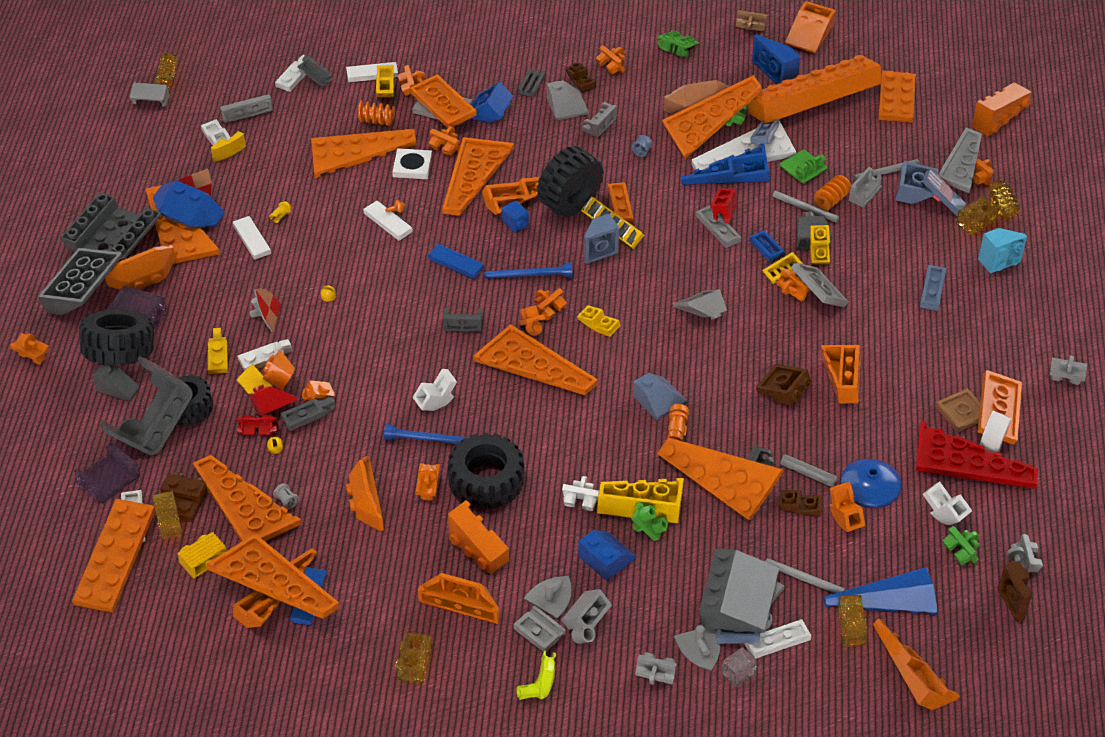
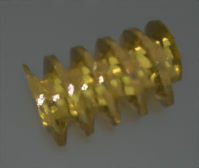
(1003, 197)

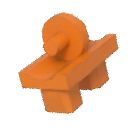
(614, 57)
(410, 79)
(445, 137)
(983, 172)
(793, 285)
(546, 302)
(531, 319)
(30, 347)
(427, 481)

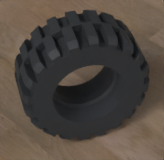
(570, 181)
(116, 336)
(491, 490)

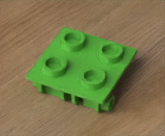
(676, 43)
(804, 165)

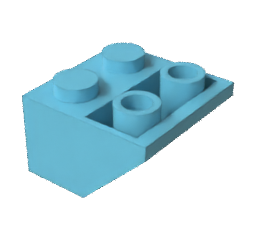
(1001, 249)

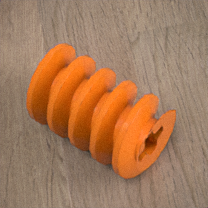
(375, 114)
(832, 192)

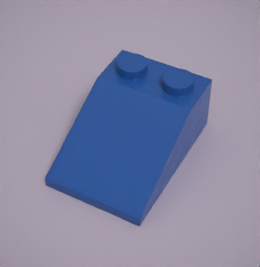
(775, 59)

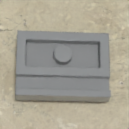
(539, 629)

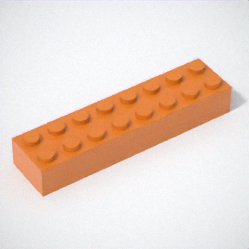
(815, 88)

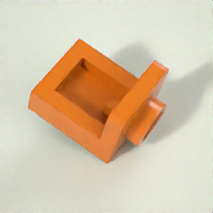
(317, 390)

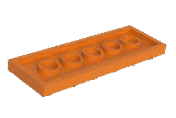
(114, 555)

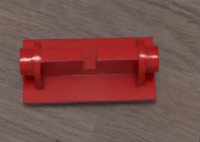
(265, 425)

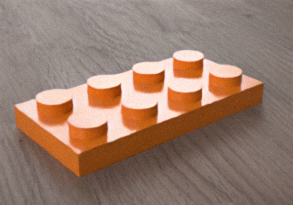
(897, 96)
(443, 101)
(1002, 396)

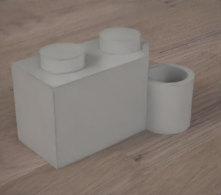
(585, 615)

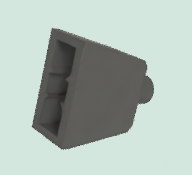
(803, 229)

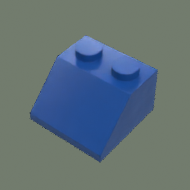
(492, 103)
(604, 553)

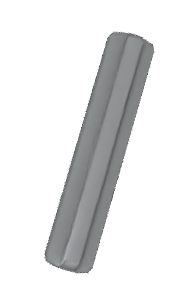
(808, 470)

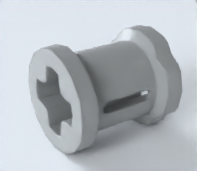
(286, 496)

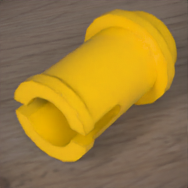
(283, 209)

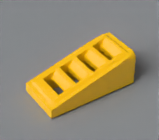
(780, 264)

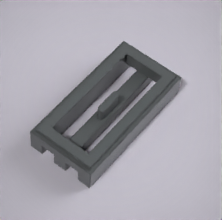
(536, 74)

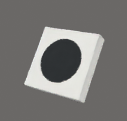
(412, 163)

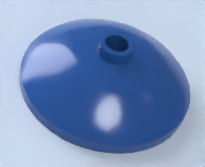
(872, 482)

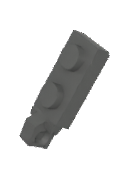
(307, 412)

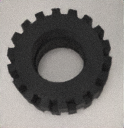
(200, 403)

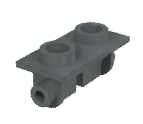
(318, 74)

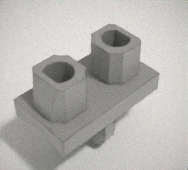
(1068, 369)
(1024, 552)
(656, 669)

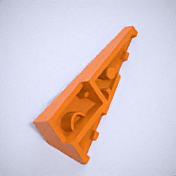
(500, 195)
(257, 607)
(918, 675)

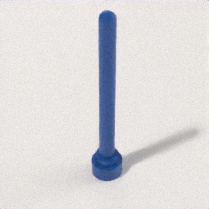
(564, 270)
(392, 432)

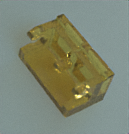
(166, 69)

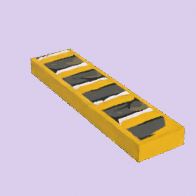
(627, 232)

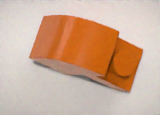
(844, 509)

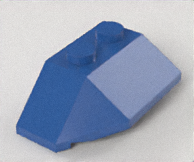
(187, 205)

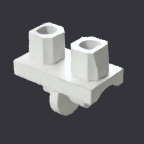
(580, 490)

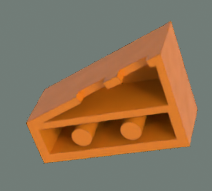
(843, 369)
(475, 540)

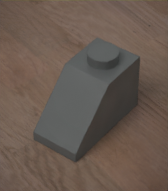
(115, 382)

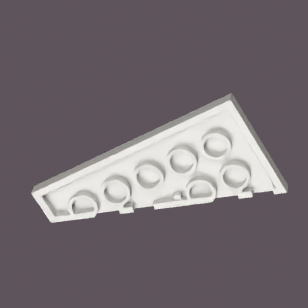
(777, 148)

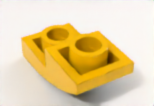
(224, 149)
(819, 244)
(596, 320)

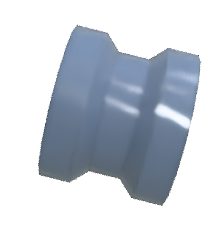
(642, 145)

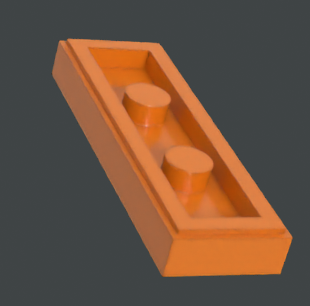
(620, 201)

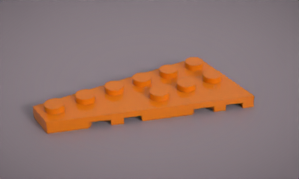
(700, 121)
(526, 357)
(242, 503)
(267, 571)

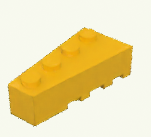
(620, 498)

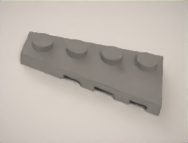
(961, 162)

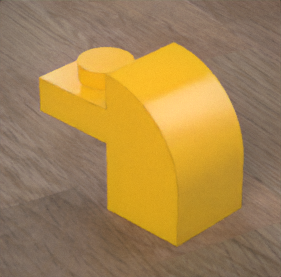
(385, 81)

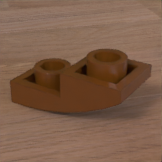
(580, 77)
(800, 504)

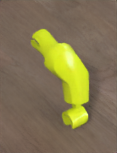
(544, 682)

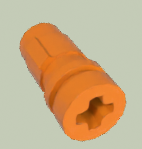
(677, 419)

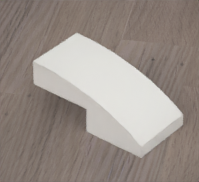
(214, 132)
(995, 432)

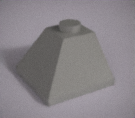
(565, 100)
(704, 304)

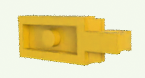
(217, 353)

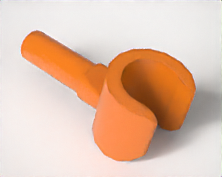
(398, 206)

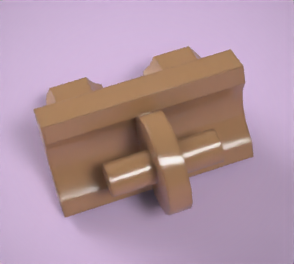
(751, 20)

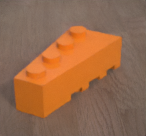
(1000, 108)

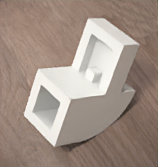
(437, 394)
(946, 509)

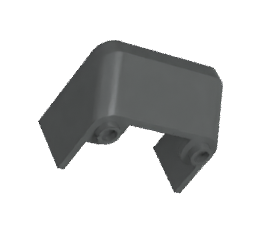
(160, 418)

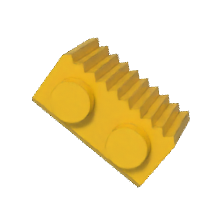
(201, 552)

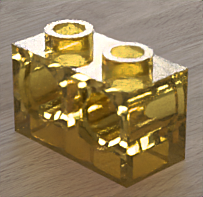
(977, 215)
(167, 515)
(852, 620)
(417, 658)

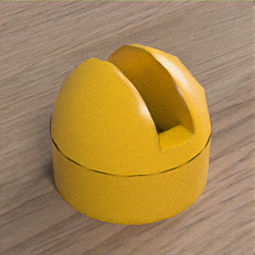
(328, 293)
(277, 449)

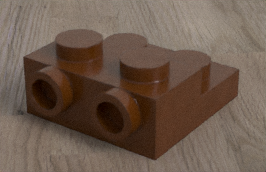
(785, 383)
(187, 494)
(1014, 589)

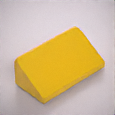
(251, 378)

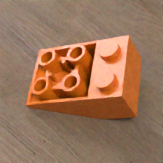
(811, 27)

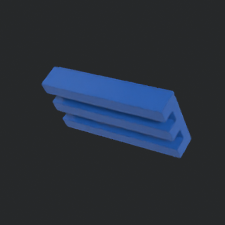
(764, 246)

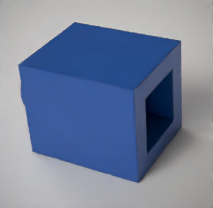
(515, 216)

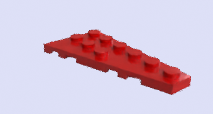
(965, 459)

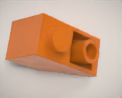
(278, 370)

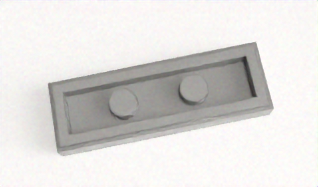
(246, 108)
(718, 228)

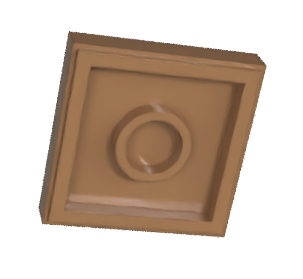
(960, 410)

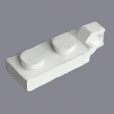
(291, 76)
(260, 356)

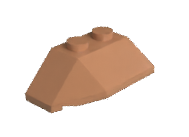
(691, 94)

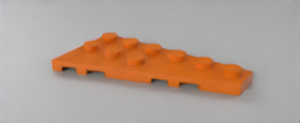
(355, 149)
(473, 168)
(187, 242)
(732, 479)

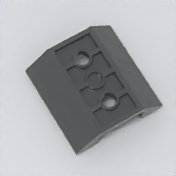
(100, 227)

